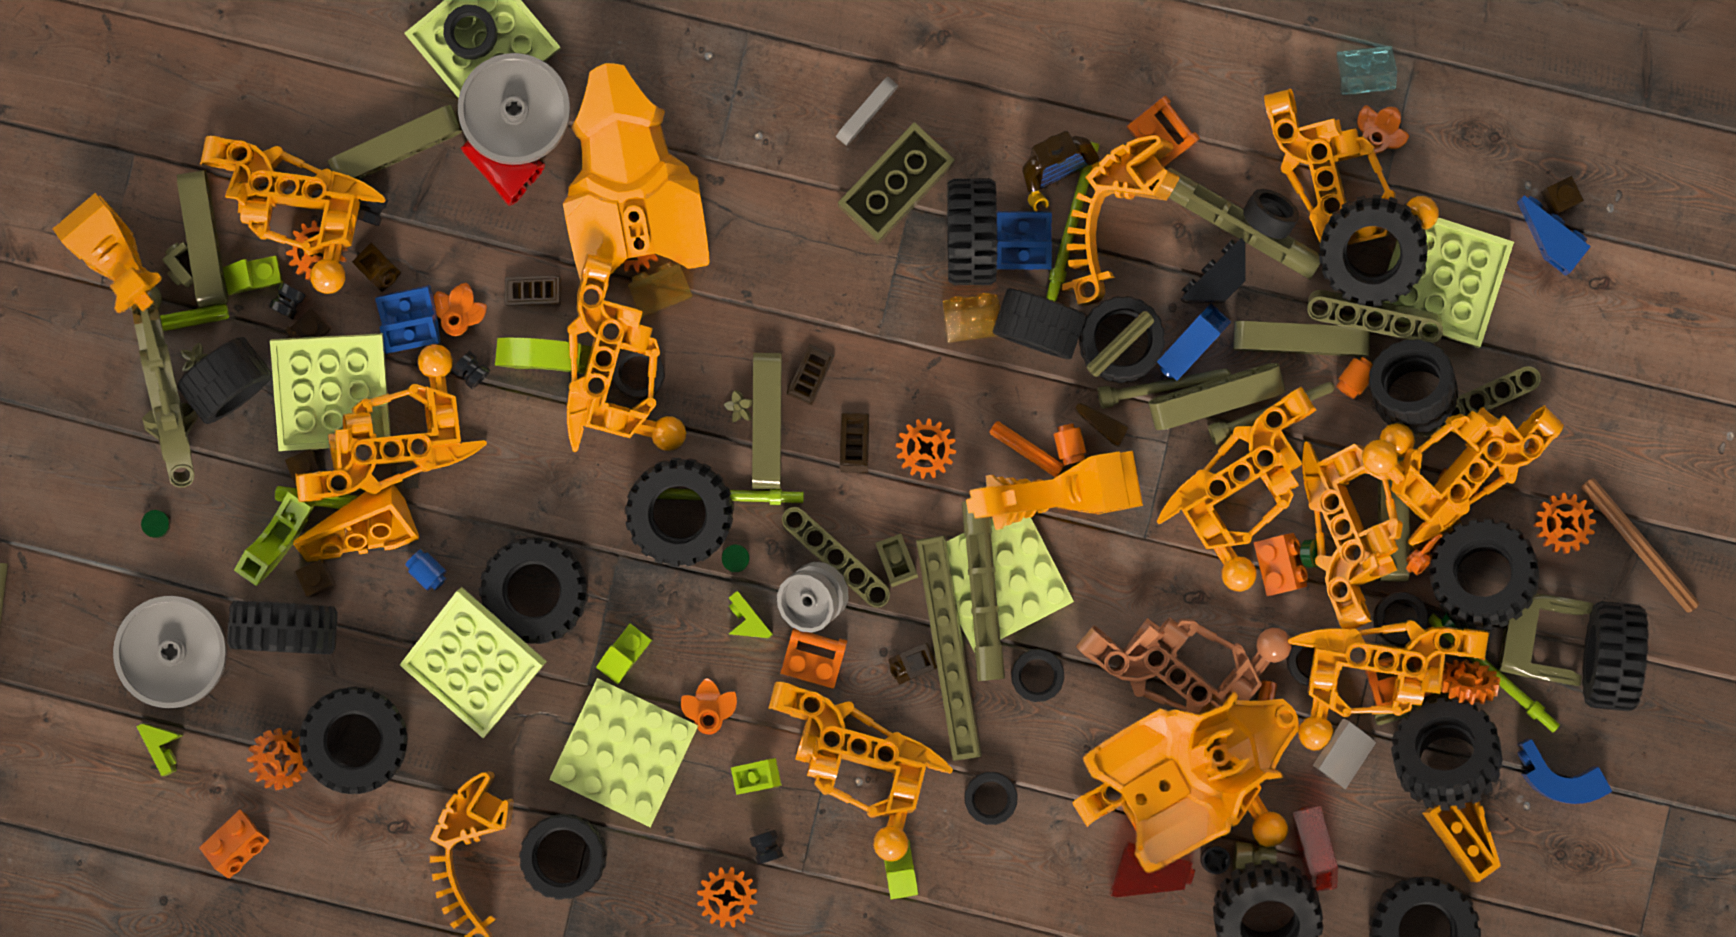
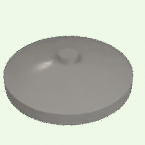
(514, 108)
(170, 652)

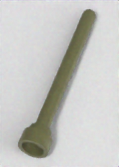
(1110, 396)
(1221, 432)

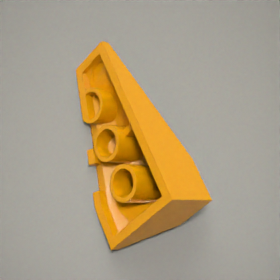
(361, 525)

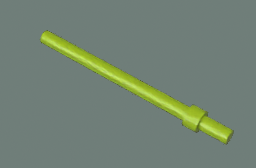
(1057, 274)
(774, 496)
(1533, 708)

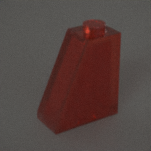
(1315, 848)
(1134, 880)

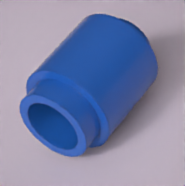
(426, 570)

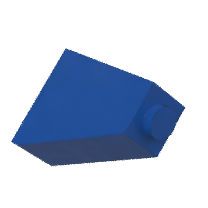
(1193, 342)

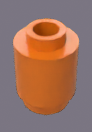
(1355, 377)
(1070, 444)

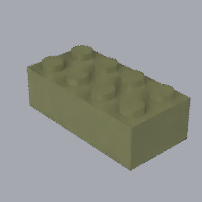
(896, 183)

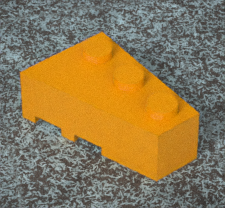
(1466, 838)

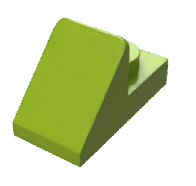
(252, 275)
(752, 625)
(623, 653)
(155, 740)
(756, 776)
(901, 876)

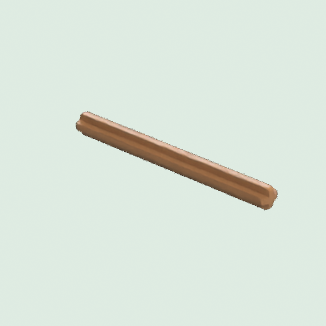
(1640, 545)

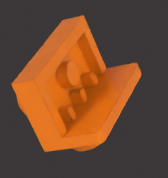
(1281, 564)
(233, 844)

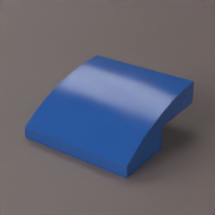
(1024, 240)
(408, 319)

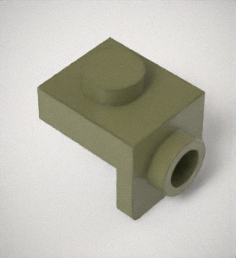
(178, 271)

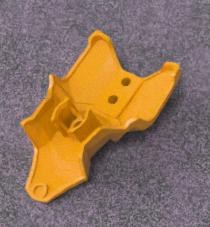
(629, 171)
(1205, 768)

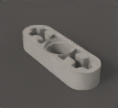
(867, 111)

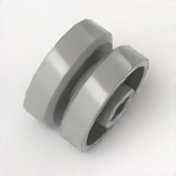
(812, 597)

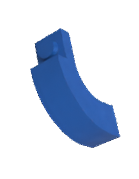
(1574, 790)

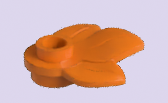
(1383, 126)
(458, 305)
(1420, 560)
(709, 702)

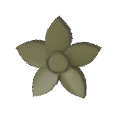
(192, 356)
(738, 406)

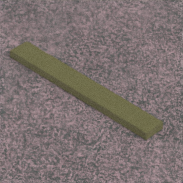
(949, 648)

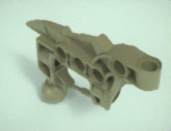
(169, 418)

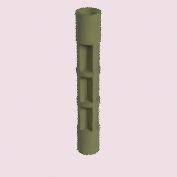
(1231, 219)
(983, 597)

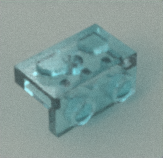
(1367, 70)

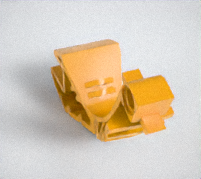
(1127, 173)
(109, 248)
(1093, 486)
(467, 816)

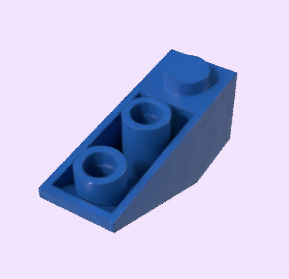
(1555, 241)

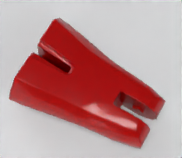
(505, 178)

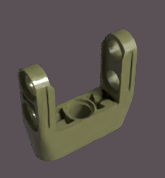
(1520, 637)

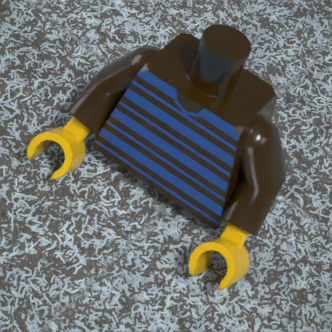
(1055, 160)

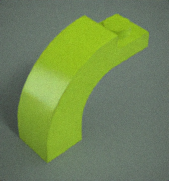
(539, 354)
(275, 540)

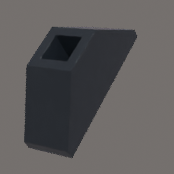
(1219, 277)

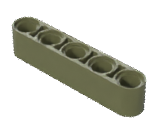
(397, 144)
(202, 238)
(1385, 326)
(1300, 339)
(1216, 396)
(1488, 396)
(766, 421)
(829, 544)
(1402, 553)

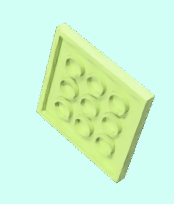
(516, 33)
(1458, 280)
(323, 380)
(1024, 579)
(472, 662)
(623, 752)

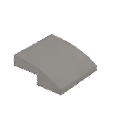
(1344, 753)

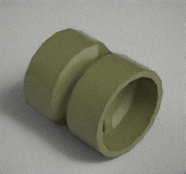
(1246, 853)

